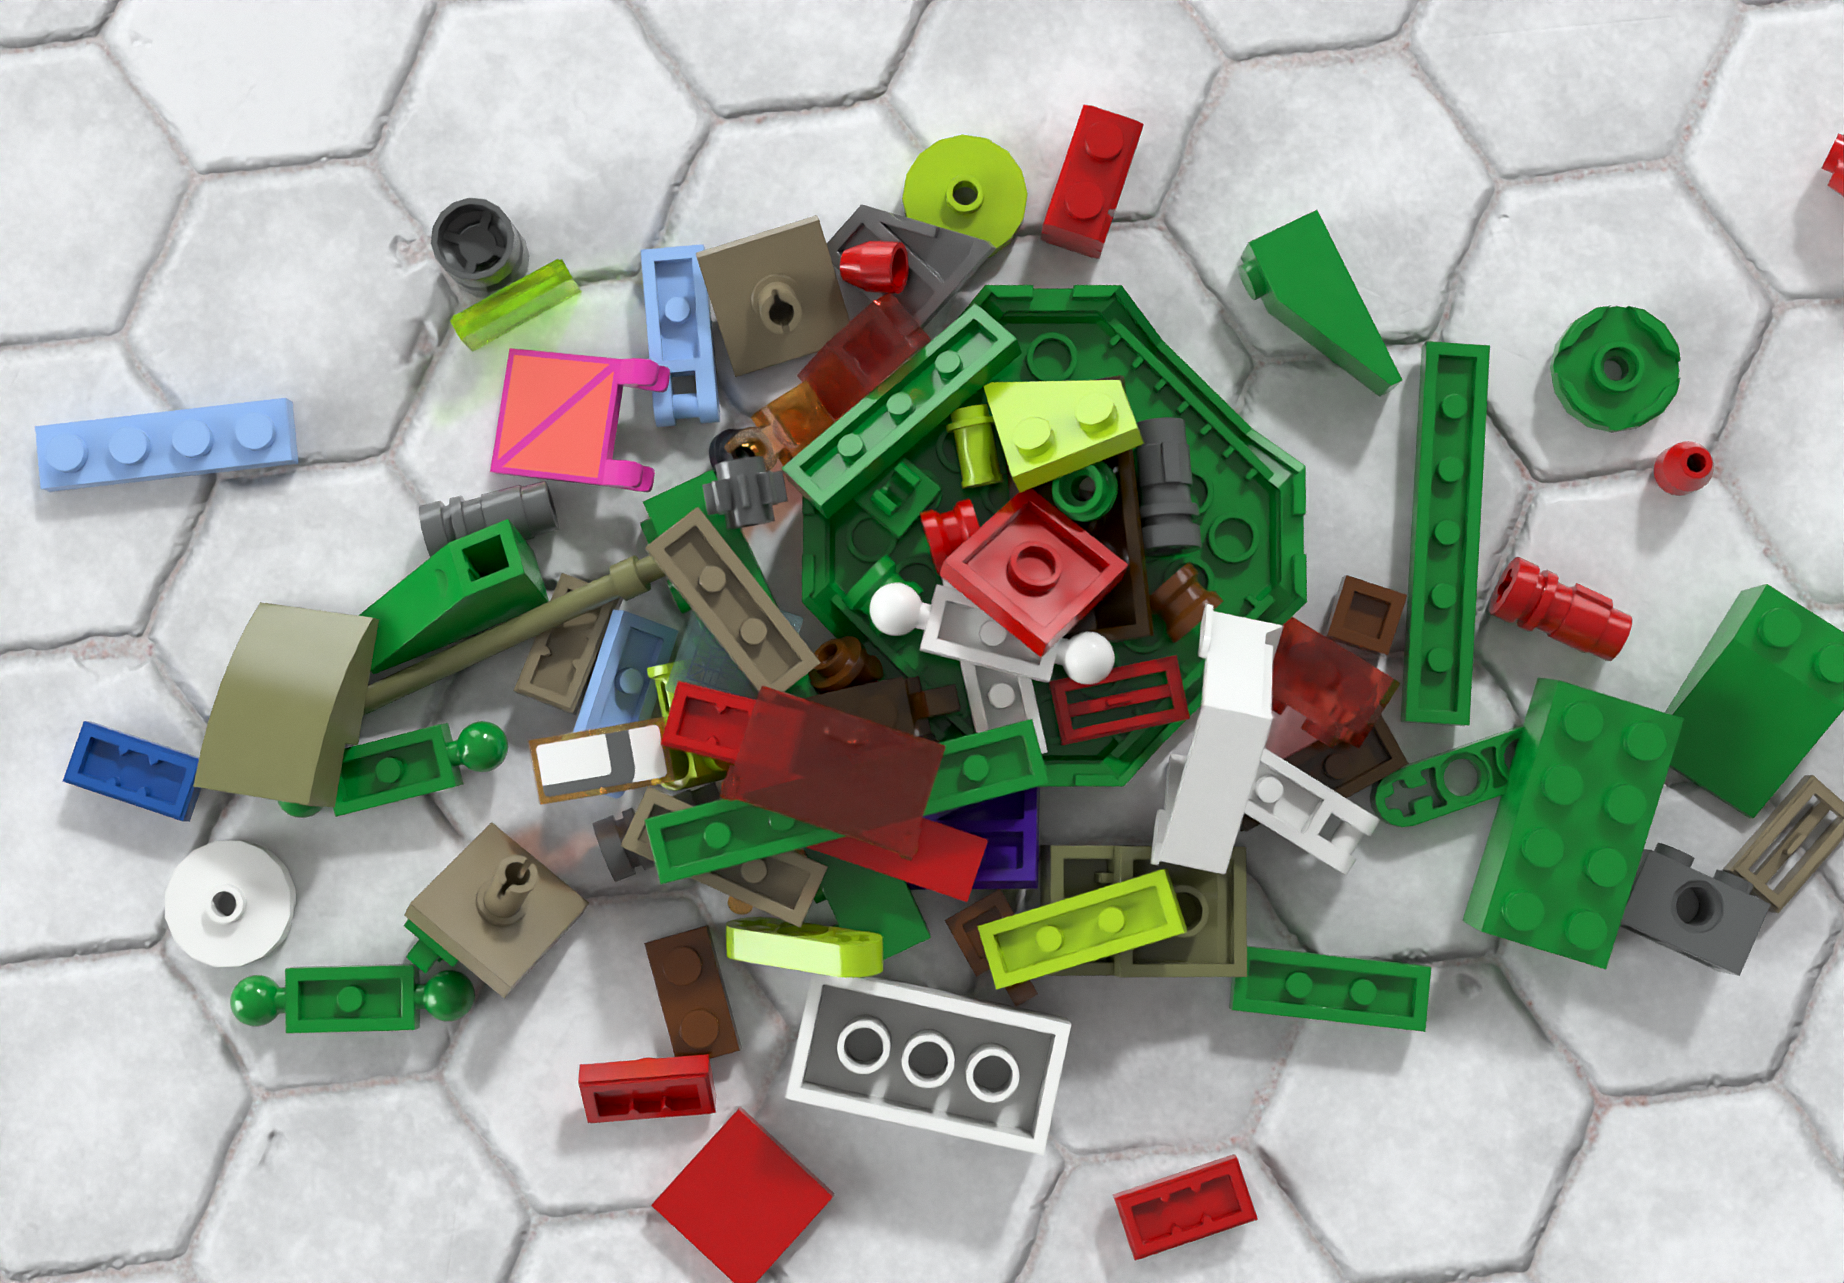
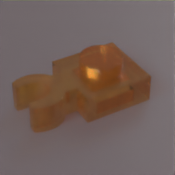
(784, 426)

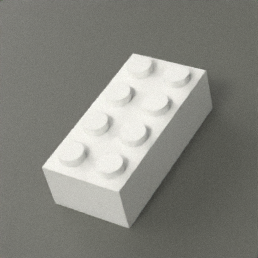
(930, 1060)

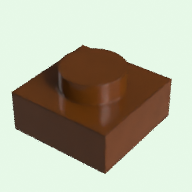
(1365, 616)

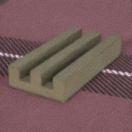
(1773, 826)

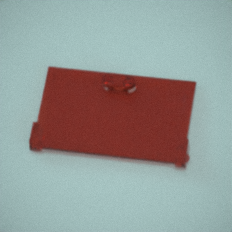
(830, 781)

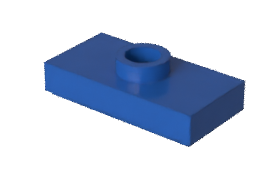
(134, 771)

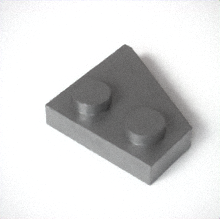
(936, 257)

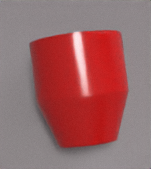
(876, 266)
(1672, 469)

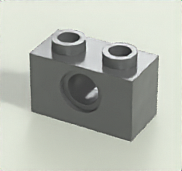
(1726, 915)

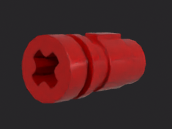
(1565, 613)

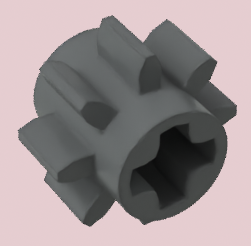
(745, 492)

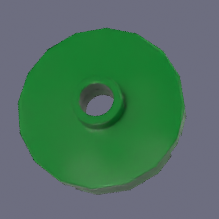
(1640, 348)

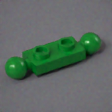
(410, 766)
(352, 998)

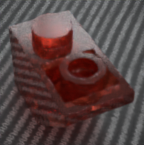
(863, 355)

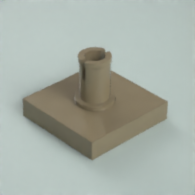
(774, 294)
(496, 909)

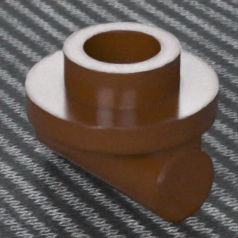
(844, 665)

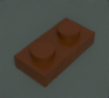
(693, 994)

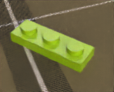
(1082, 928)

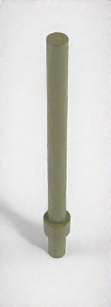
(626, 580)

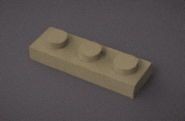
(731, 603)
(775, 884)

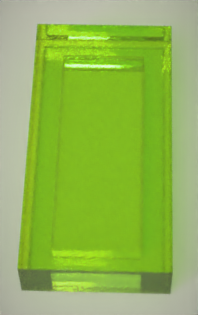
(515, 304)

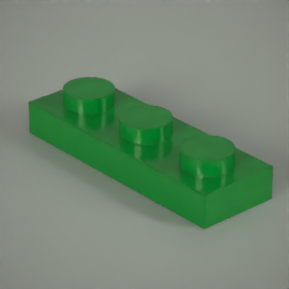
(1333, 988)

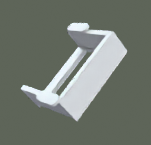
(1213, 784)

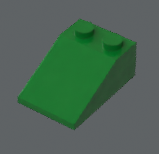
(1758, 698)

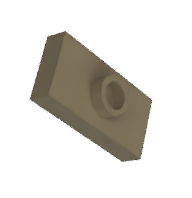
(565, 656)

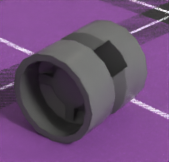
(479, 246)

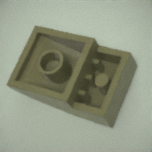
(289, 705)
(1209, 902)

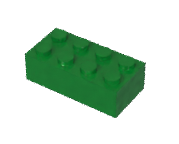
(1572, 822)

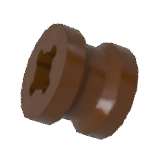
(1182, 602)

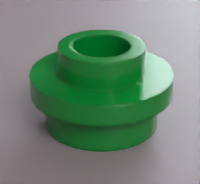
(1067, 497)

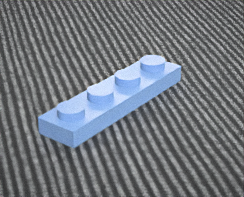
(166, 444)

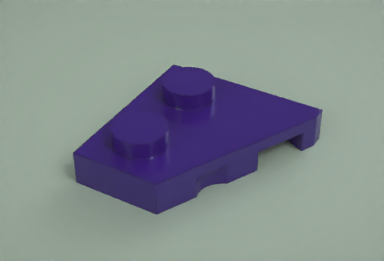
(1012, 836)

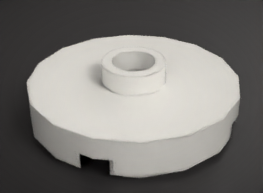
(262, 895)

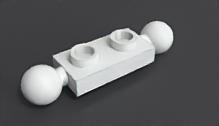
(967, 634)

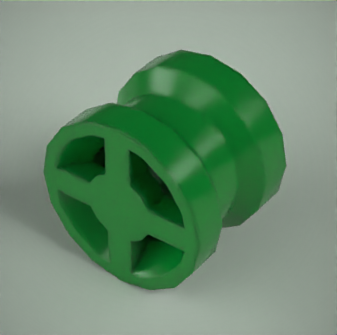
(878, 576)

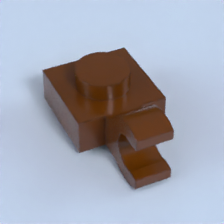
(966, 933)

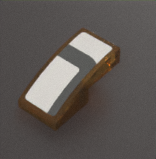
(600, 761)

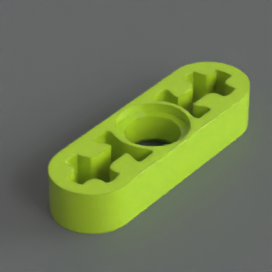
(805, 948)

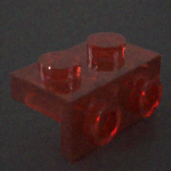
(1327, 686)

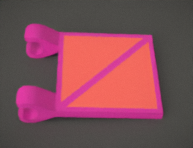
(564, 418)

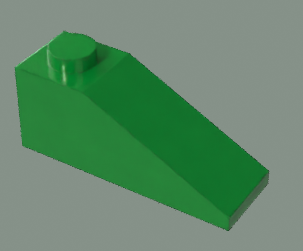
(1313, 295)

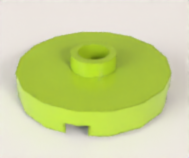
(971, 164)

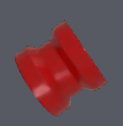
(948, 530)

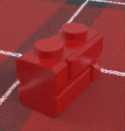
(1091, 181)

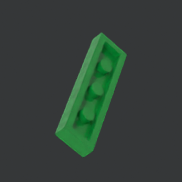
(901, 410)

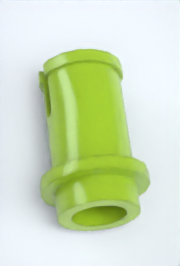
(975, 446)

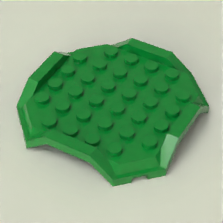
(1241, 481)

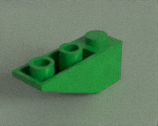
(456, 595)

